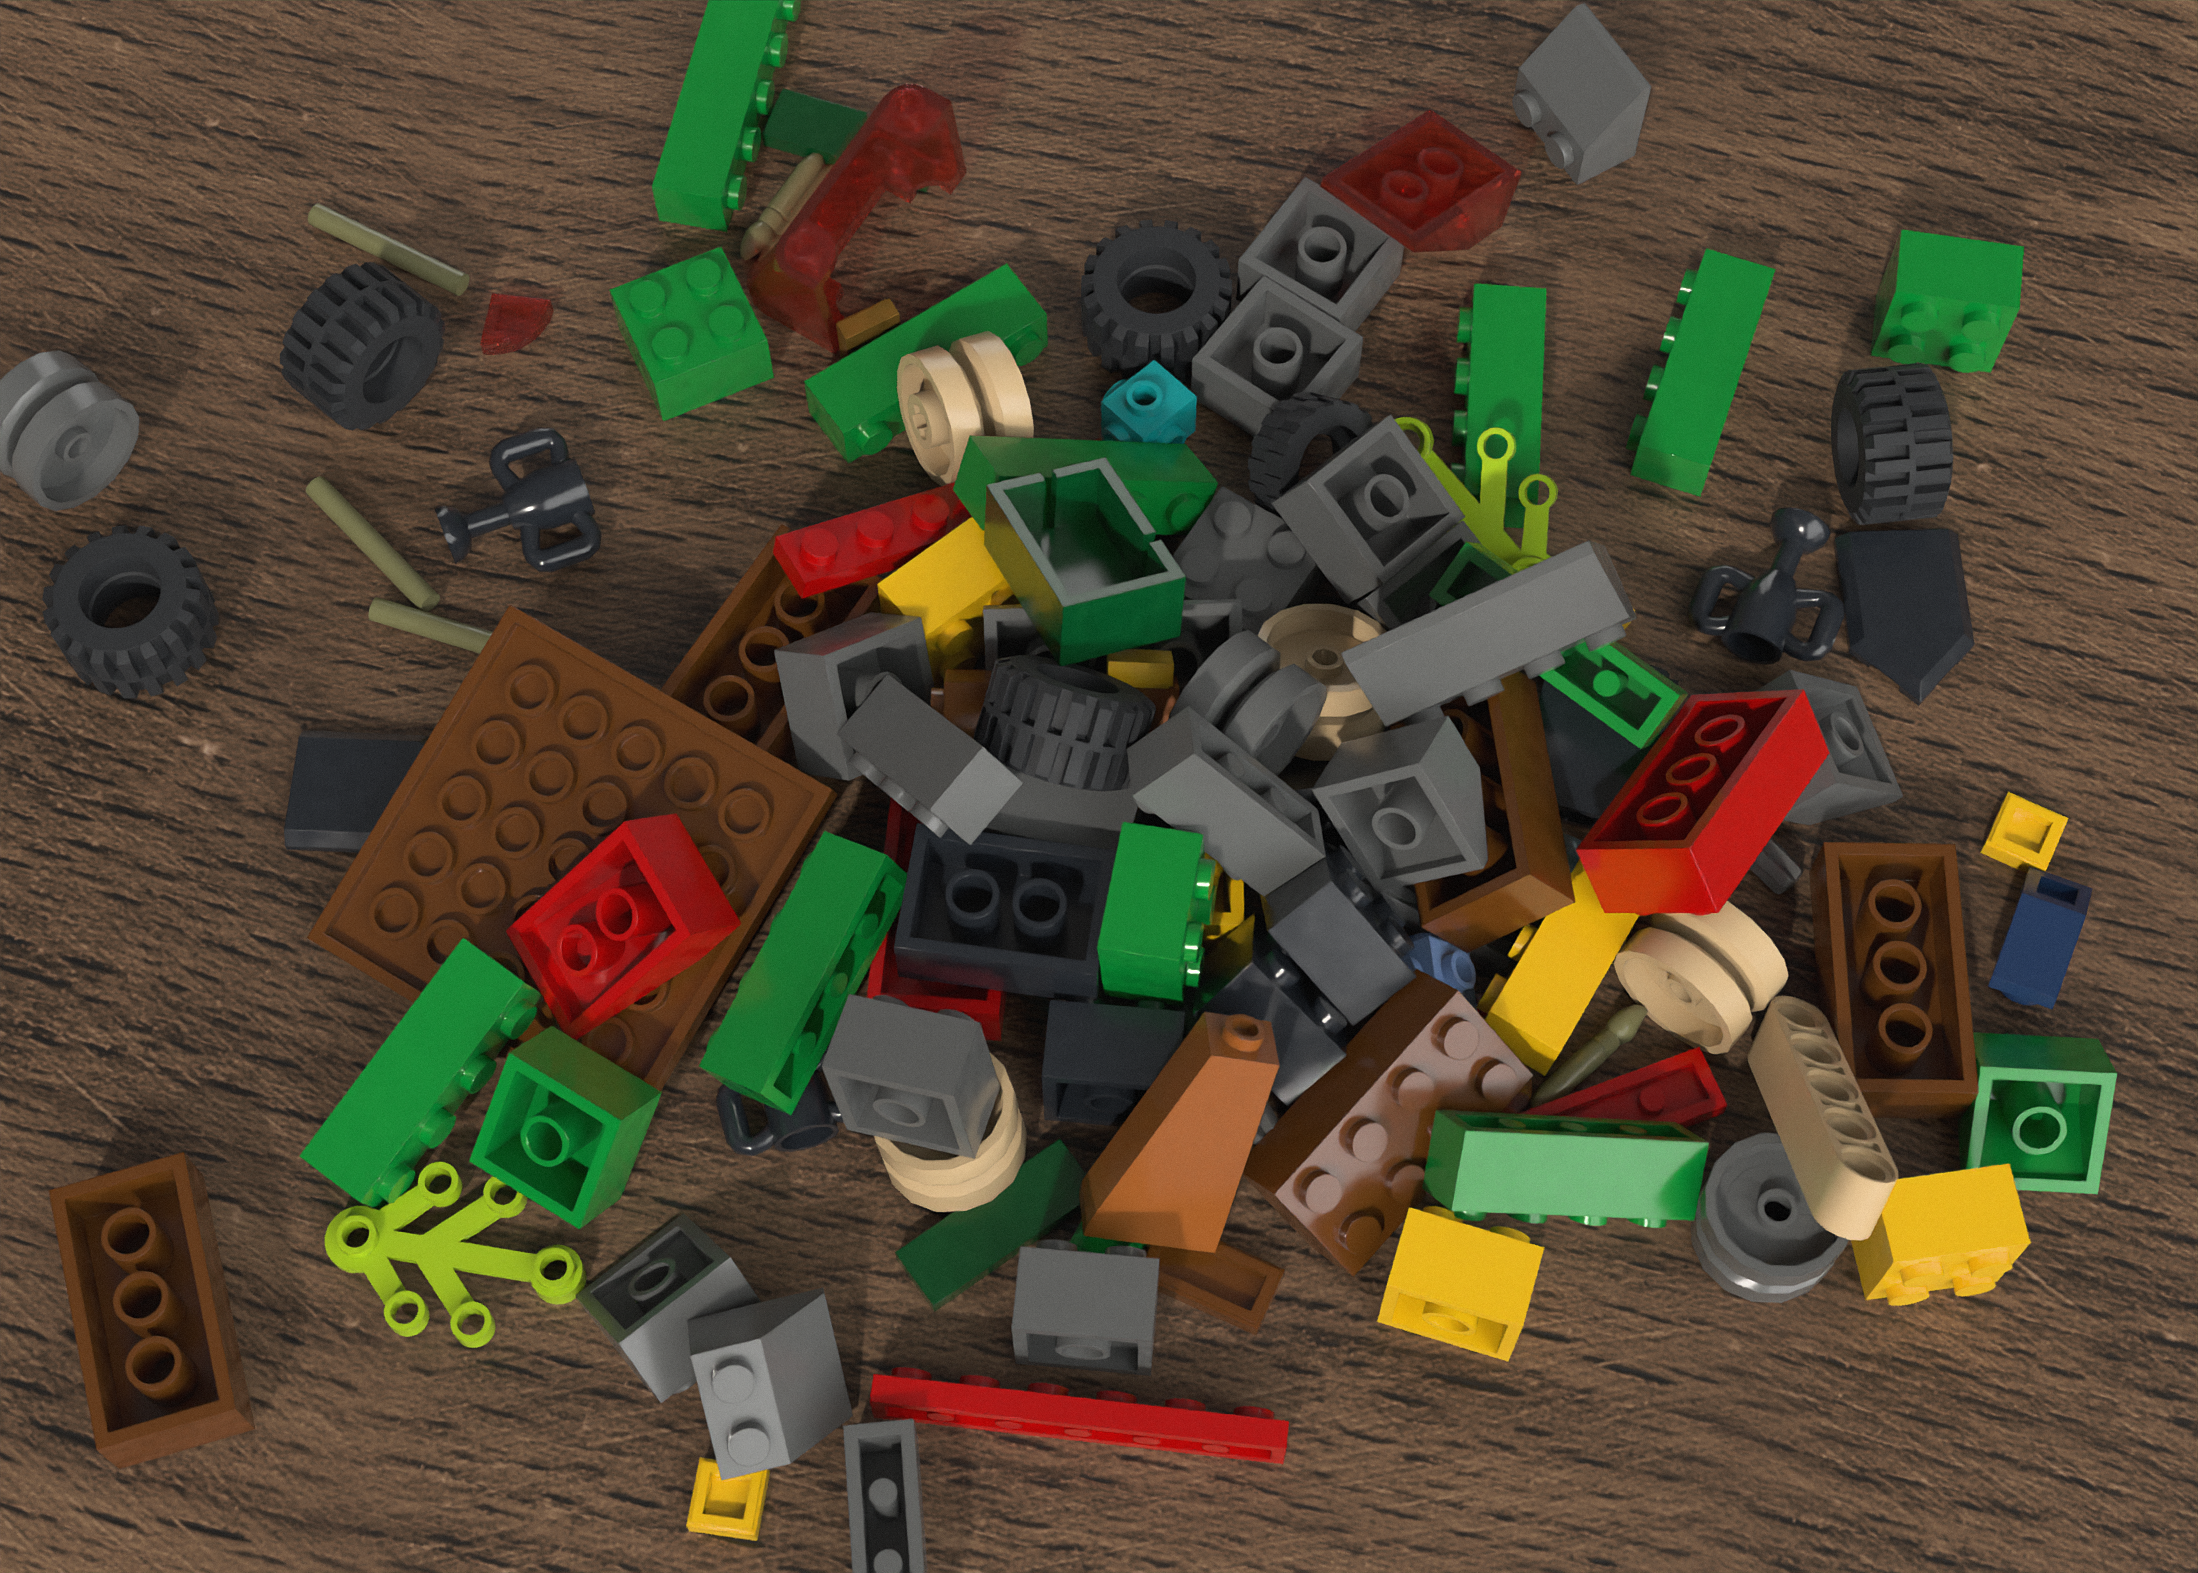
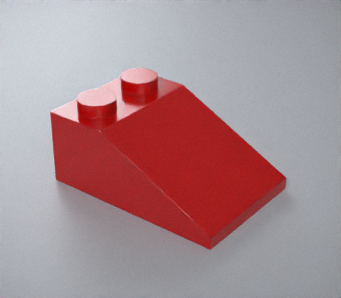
(622, 923)

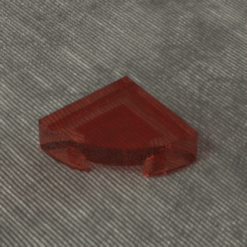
(514, 322)

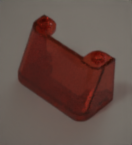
(896, 147)

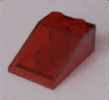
(1428, 186)

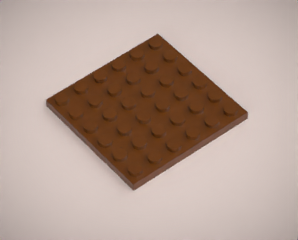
(525, 783)

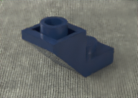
(2040, 939)

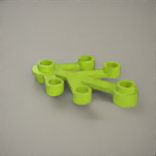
(1488, 515)
(443, 1251)

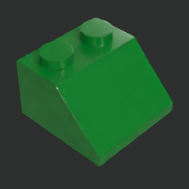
(2041, 1110)

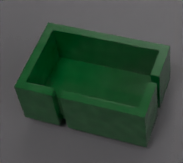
(1095, 574)

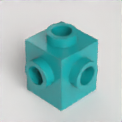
(1148, 408)

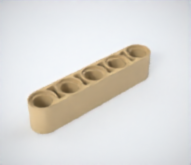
(1822, 1118)

